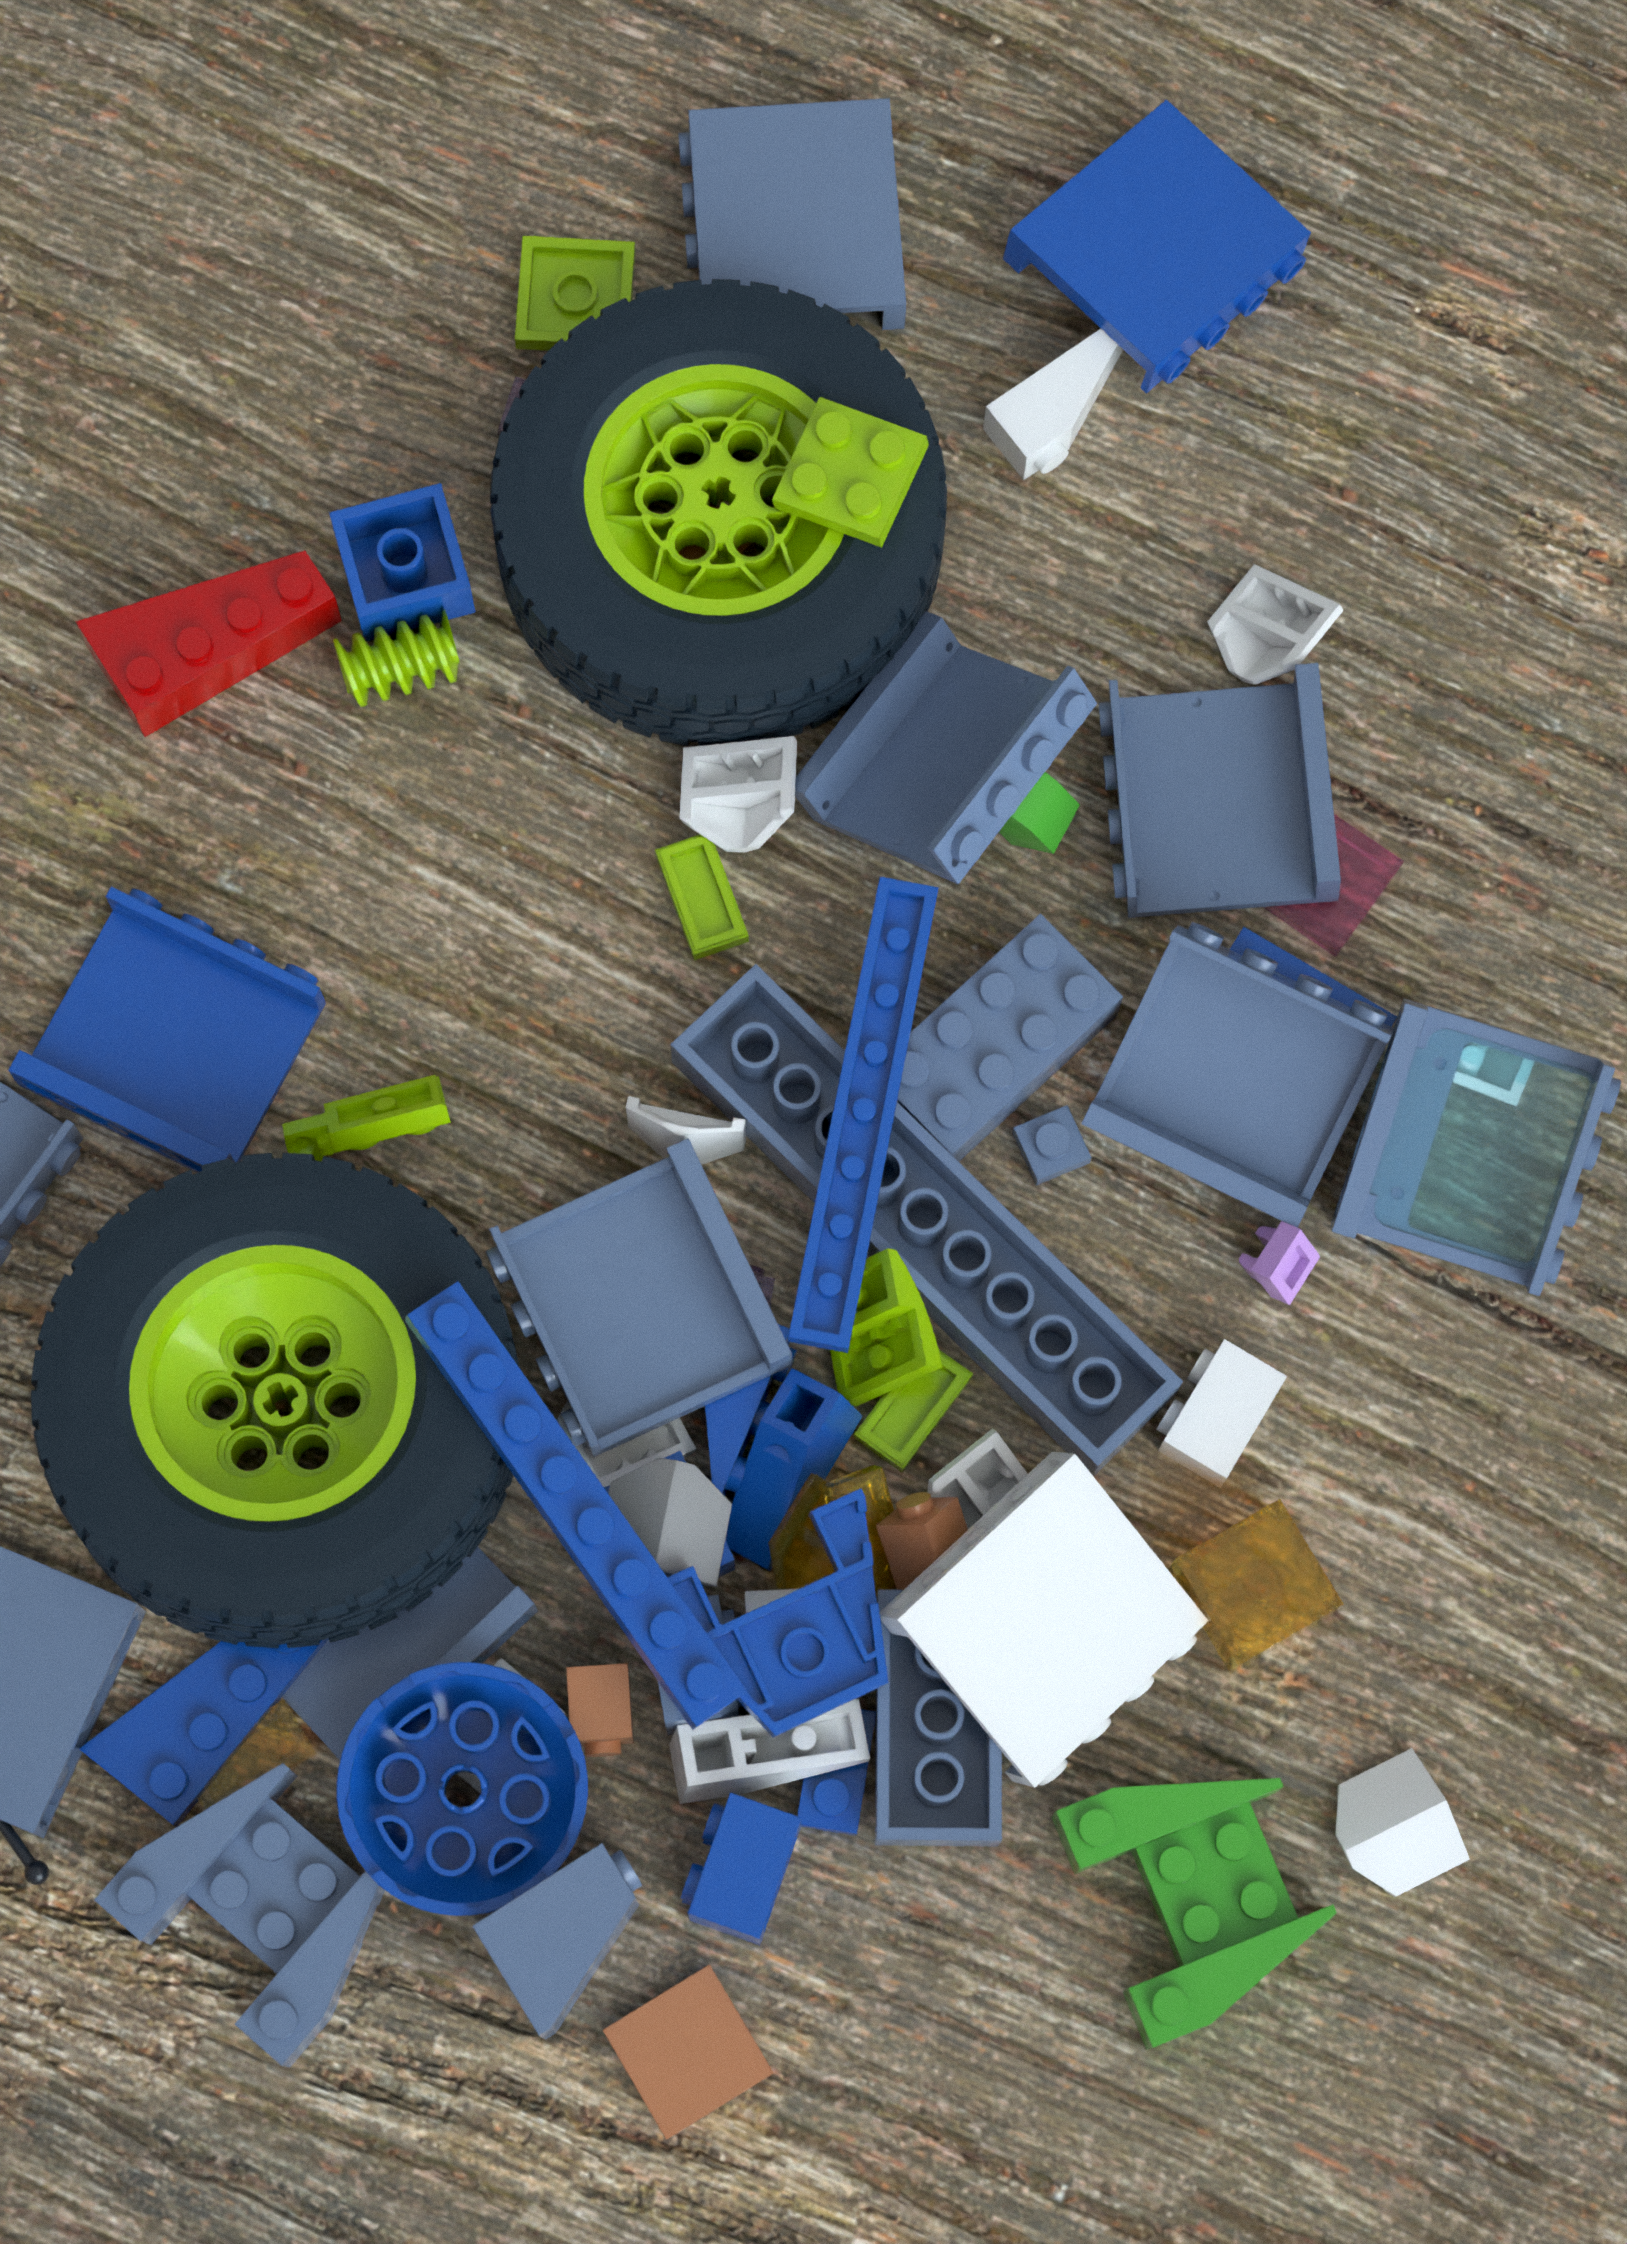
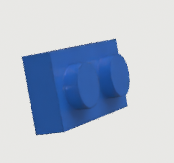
(835, 1797)

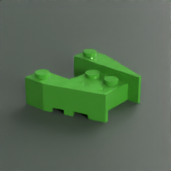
(1208, 1886)

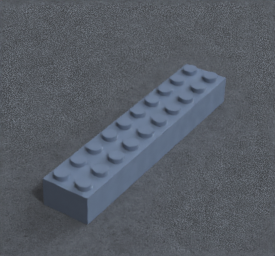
(967, 1254)

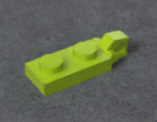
(370, 1118)

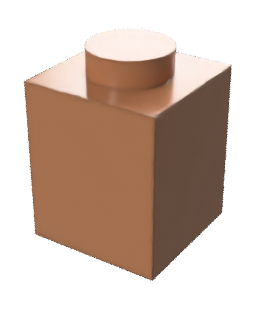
(919, 1534)
(601, 1707)

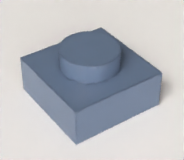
(1051, 1145)

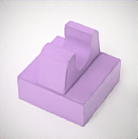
(1283, 1262)

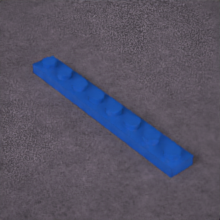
(863, 1115)
(575, 1505)

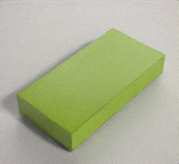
(701, 896)
(911, 1413)

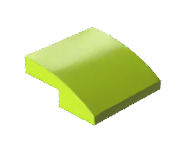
(889, 1336)

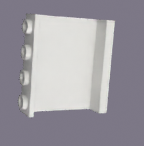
(1047, 1617)

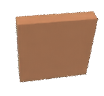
(688, 2052)

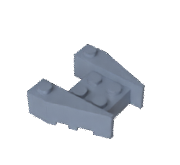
(271, 1891)

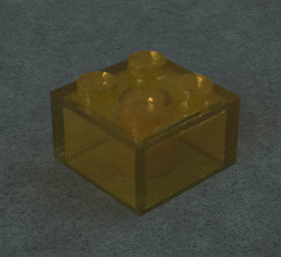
(1256, 1585)

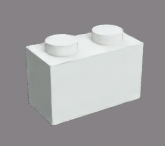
(1220, 1413)

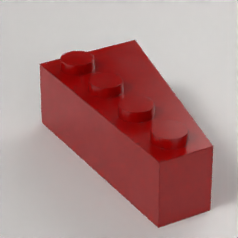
(207, 636)

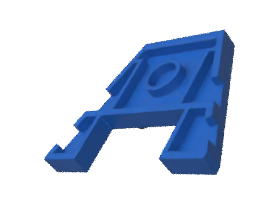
(812, 1644)

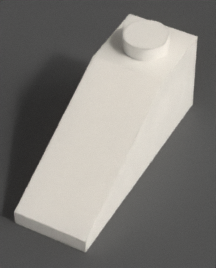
(1045, 411)
(744, 1757)

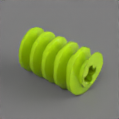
(398, 659)

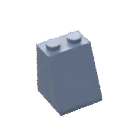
(561, 1933)

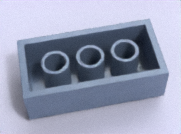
(1003, 1036)
(932, 1758)

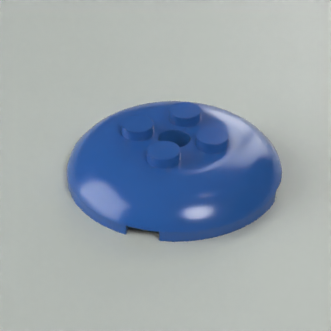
(398, 1775)

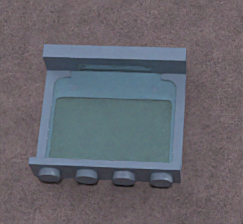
(1475, 1145)

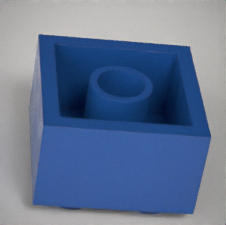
(402, 560)
(742, 1868)

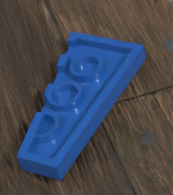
(195, 1722)

